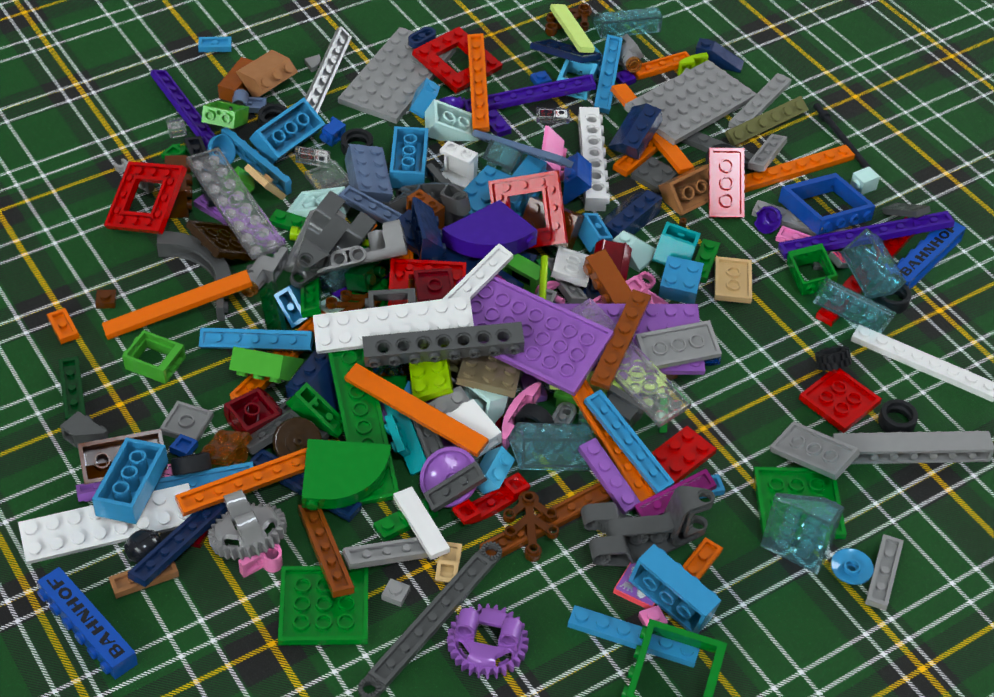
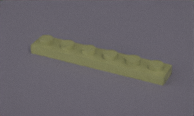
(766, 121)

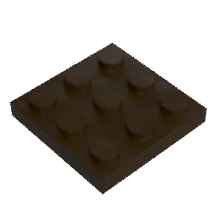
(218, 239)

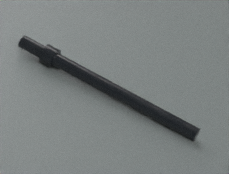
(825, 116)

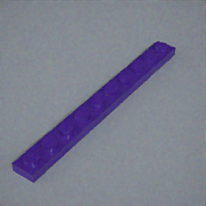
(885, 231)

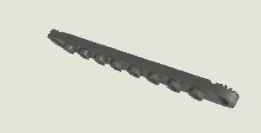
(430, 620)

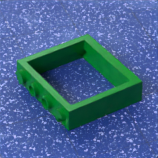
(682, 636)

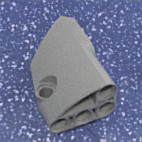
(382, 245)

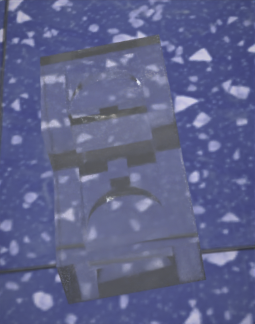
(176, 127)

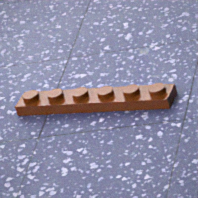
(621, 340)
(326, 552)

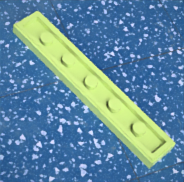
(572, 28)

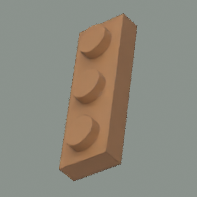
(123, 586)

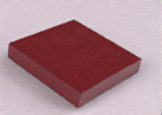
(433, 283)

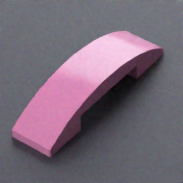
(528, 395)

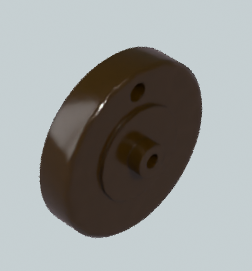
(293, 435)

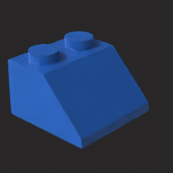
(576, 179)

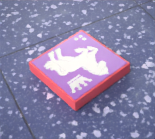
(629, 592)

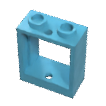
(575, 67)

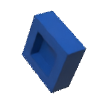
(540, 78)
(183, 446)

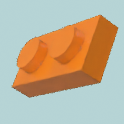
(63, 326)

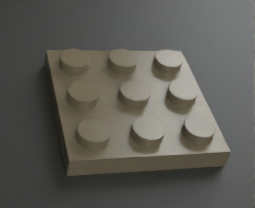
(489, 375)

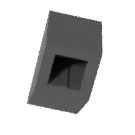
(82, 429)

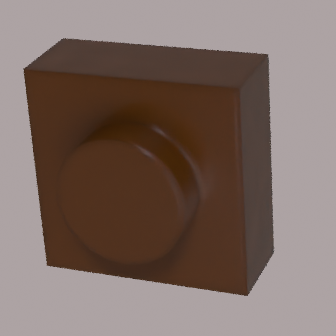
(106, 299)

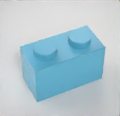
(495, 466)

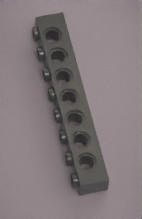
(450, 337)

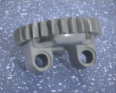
(250, 526)

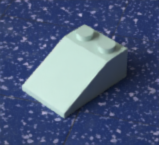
(448, 122)
(311, 199)

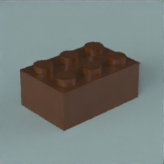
(182, 203)
(535, 215)

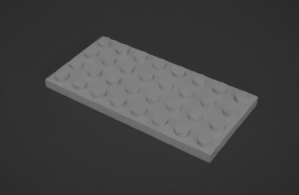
(389, 80)
(694, 100)

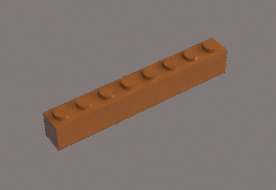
(608, 281)

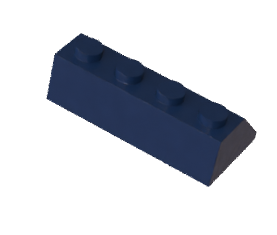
(633, 213)

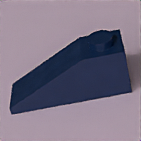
(719, 55)

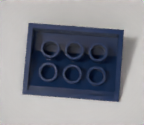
(318, 375)

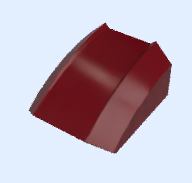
(619, 253)
(251, 411)

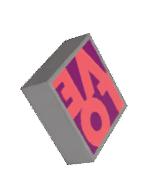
(837, 258)

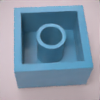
(681, 280)

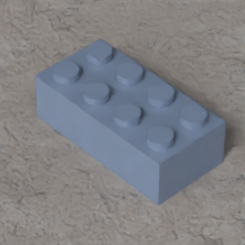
(368, 171)

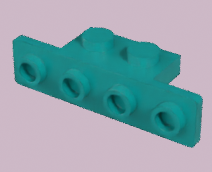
(404, 439)

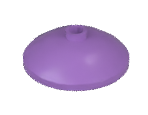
(443, 465)

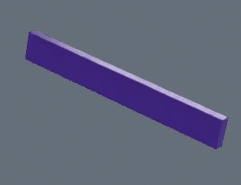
(538, 92)
(182, 105)

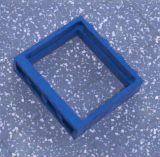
(792, 196)

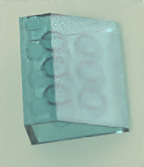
(802, 529)

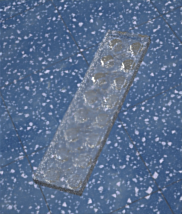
(235, 203)
(640, 376)

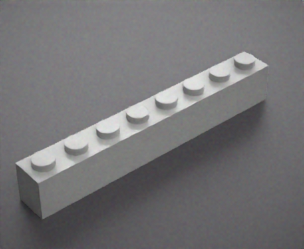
(920, 447)

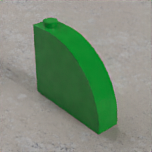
(342, 472)

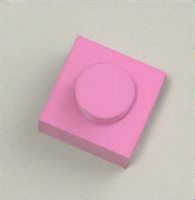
(652, 613)

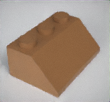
(266, 73)
(686, 190)

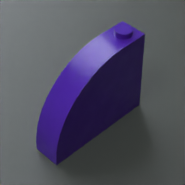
(487, 228)

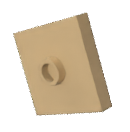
(266, 181)

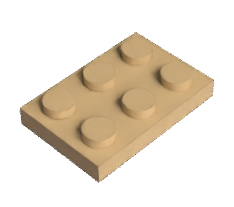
(733, 280)

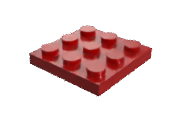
(840, 399)

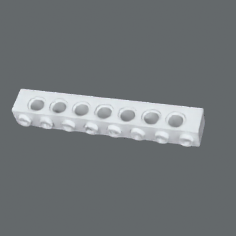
(592, 149)

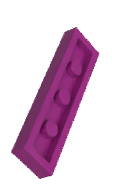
(657, 503)

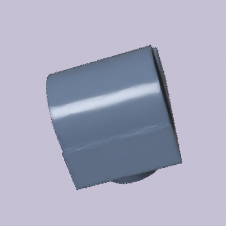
(242, 98)

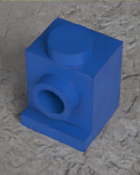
(332, 132)

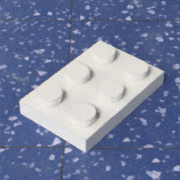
(569, 267)

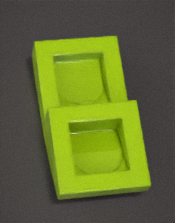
(691, 62)

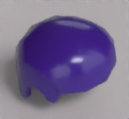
(453, 101)
(768, 219)

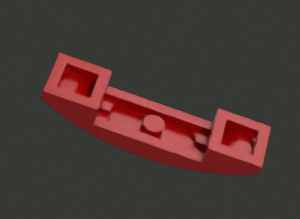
(492, 502)

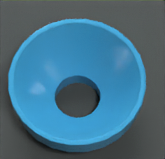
(225, 144)

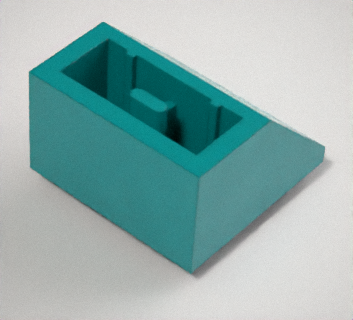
(676, 242)

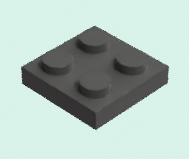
(653, 173)

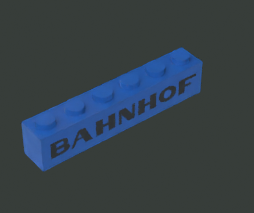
(929, 253)
(87, 623)

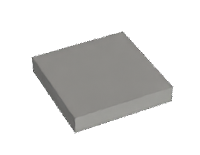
(186, 420)

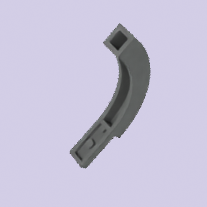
(190, 248)

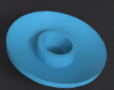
(855, 560)

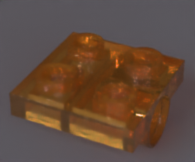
(228, 447)

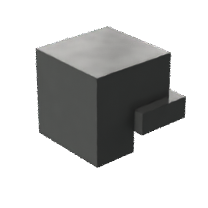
(625, 405)

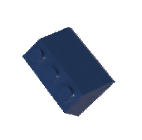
(637, 130)
(426, 232)

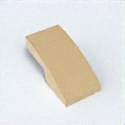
(449, 563)

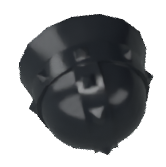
(141, 543)

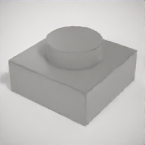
(395, 592)

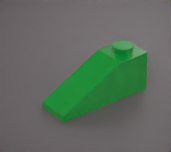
(314, 407)

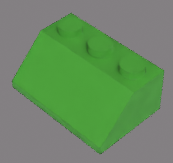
(263, 364)

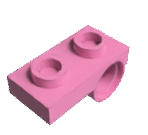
(249, 566)

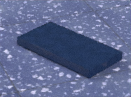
(564, 51)

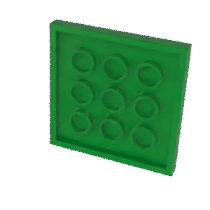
(793, 481)
(313, 616)

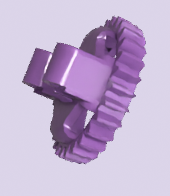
(482, 656)

